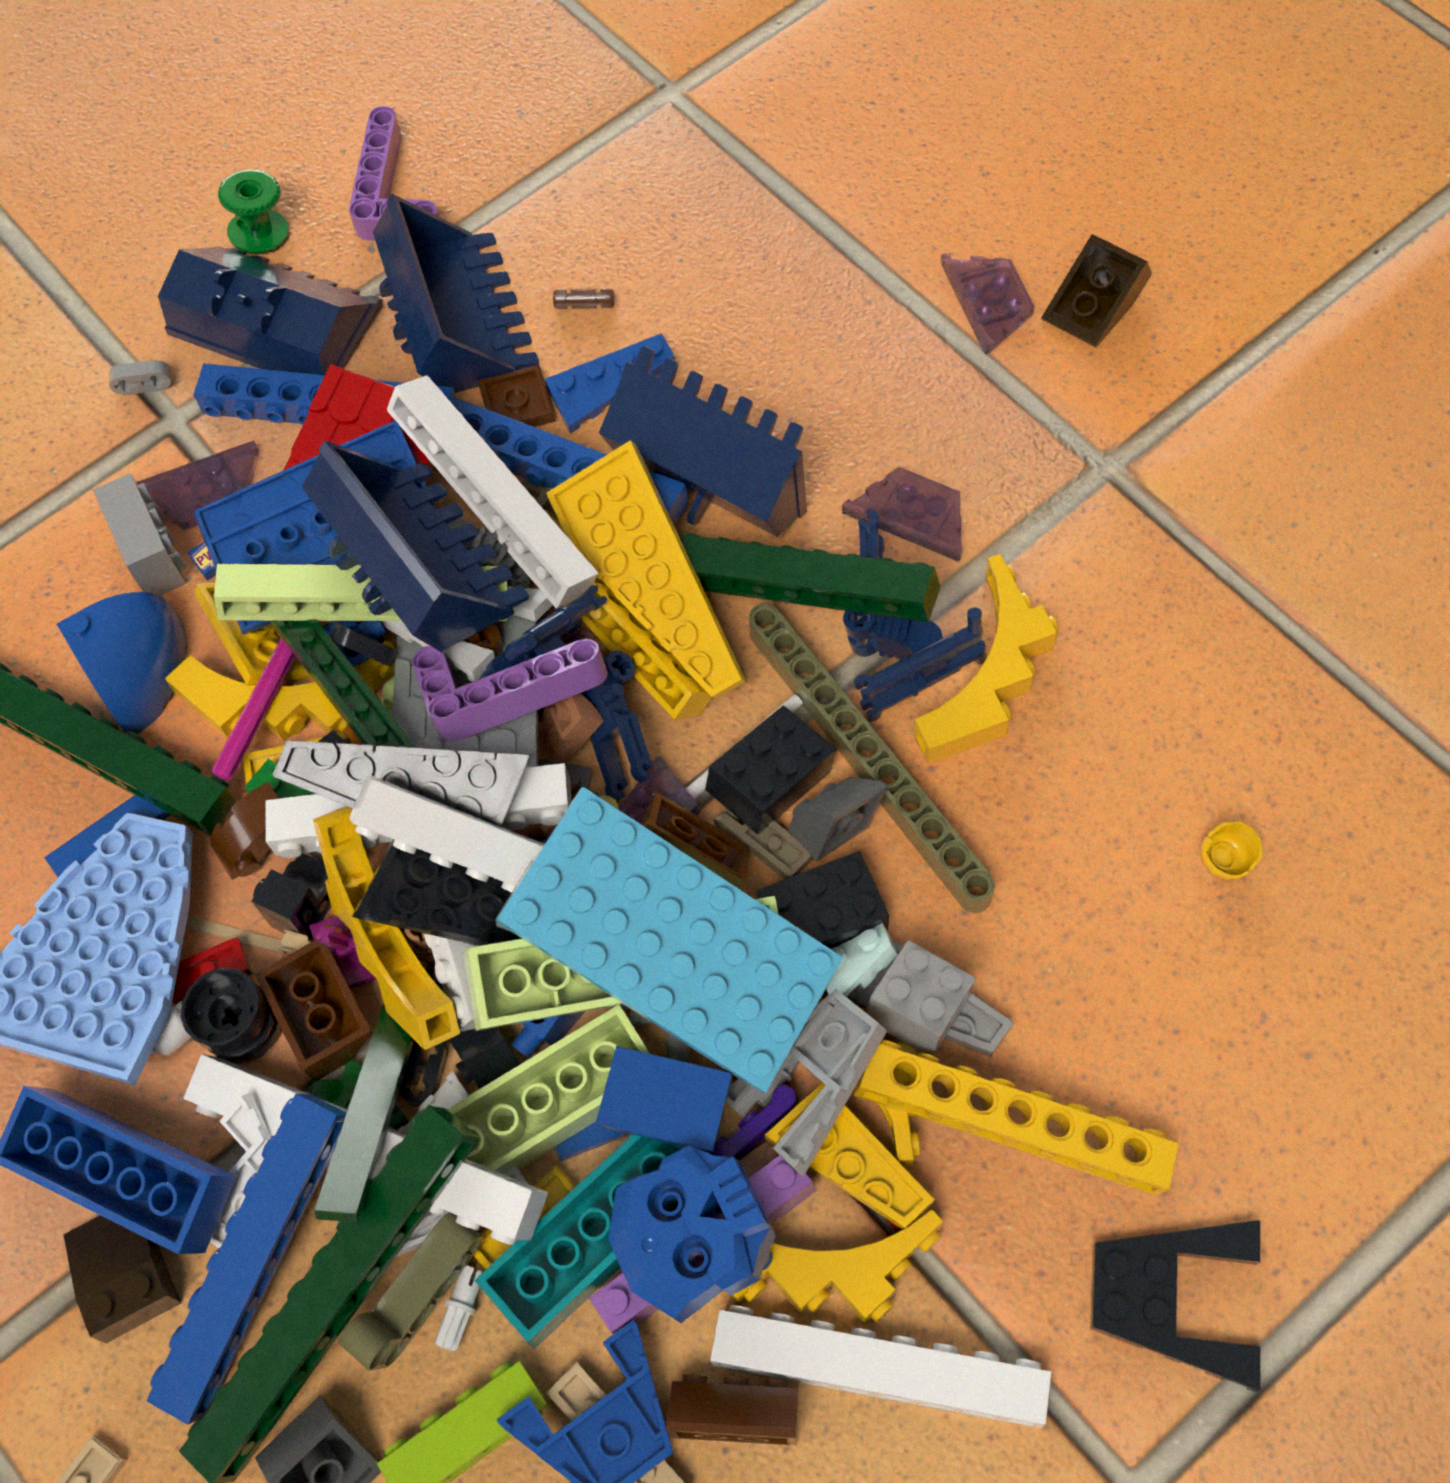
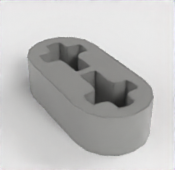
(140, 377)

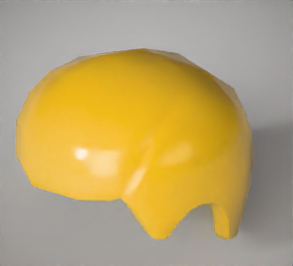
(1231, 850)

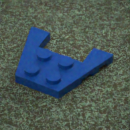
(612, 1439)

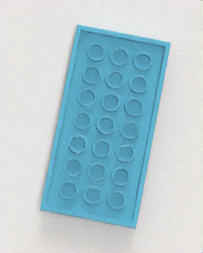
(670, 939)

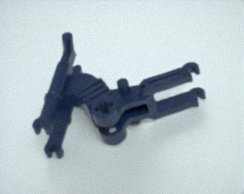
(918, 645)
(606, 697)

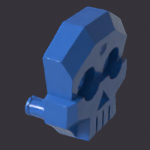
(659, 1245)

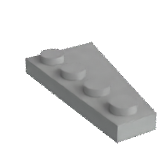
(976, 1027)

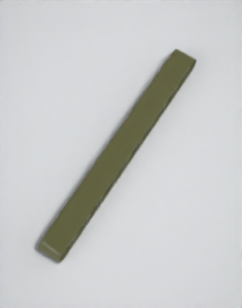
(875, 767)

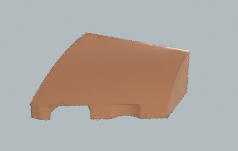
(568, 726)

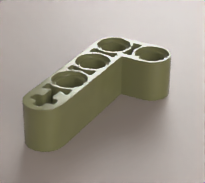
(384, 1333)

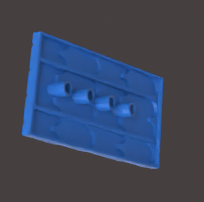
(277, 518)

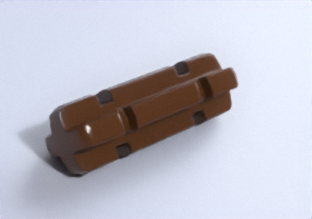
(583, 298)

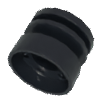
(212, 1013)

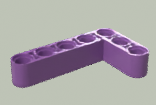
(376, 173)
(505, 694)

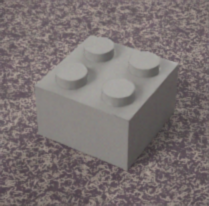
(920, 998)

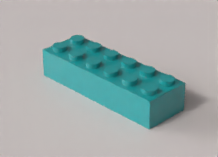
(570, 1251)

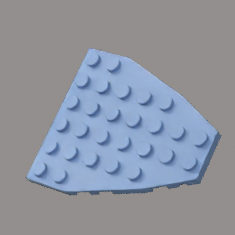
(101, 953)

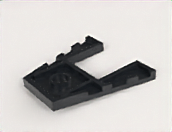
(1138, 1296)

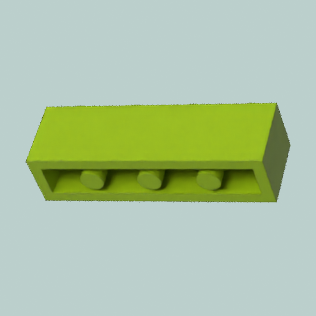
(464, 1434)

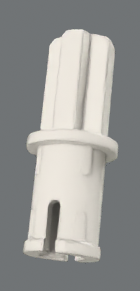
(458, 1310)

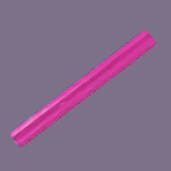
(254, 712)

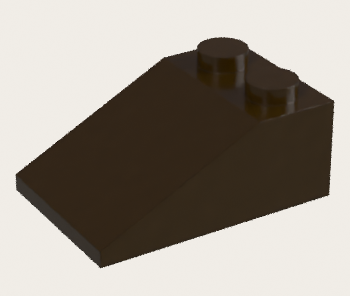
(1097, 291)
(117, 1278)

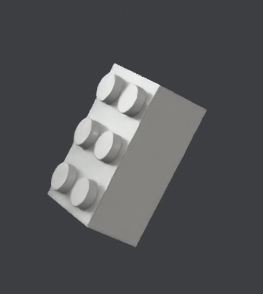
(139, 535)

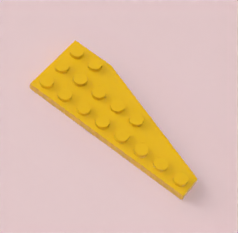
(631, 542)

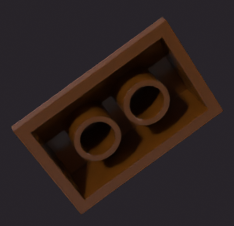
(697, 839)
(315, 1009)
(733, 1411)

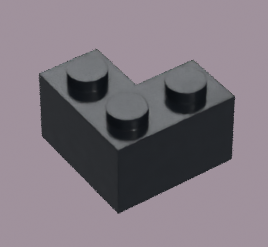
(295, 897)

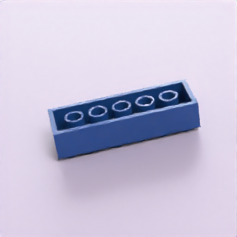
(115, 1170)

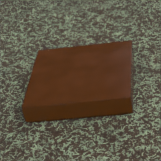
(518, 396)

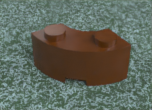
(242, 839)

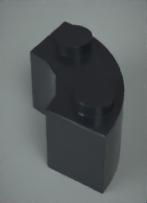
(483, 1055)

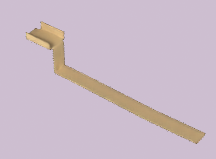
(290, 942)

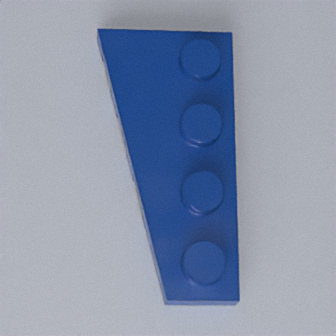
(592, 385)

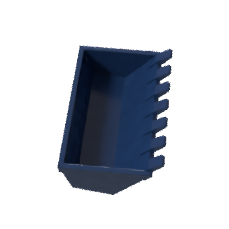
(448, 298)
(262, 311)
(408, 547)

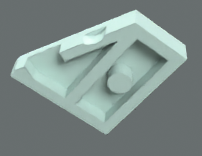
(862, 959)

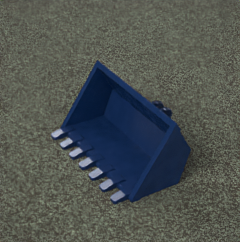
(708, 448)

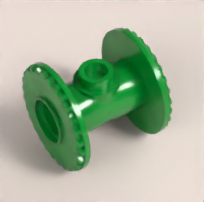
(251, 198)

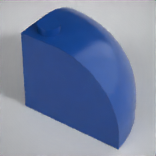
(127, 652)

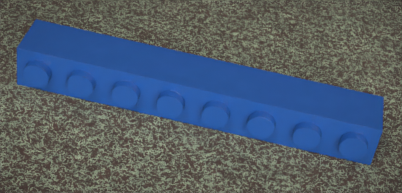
(247, 1259)

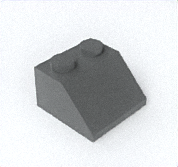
(836, 815)
(318, 1450)

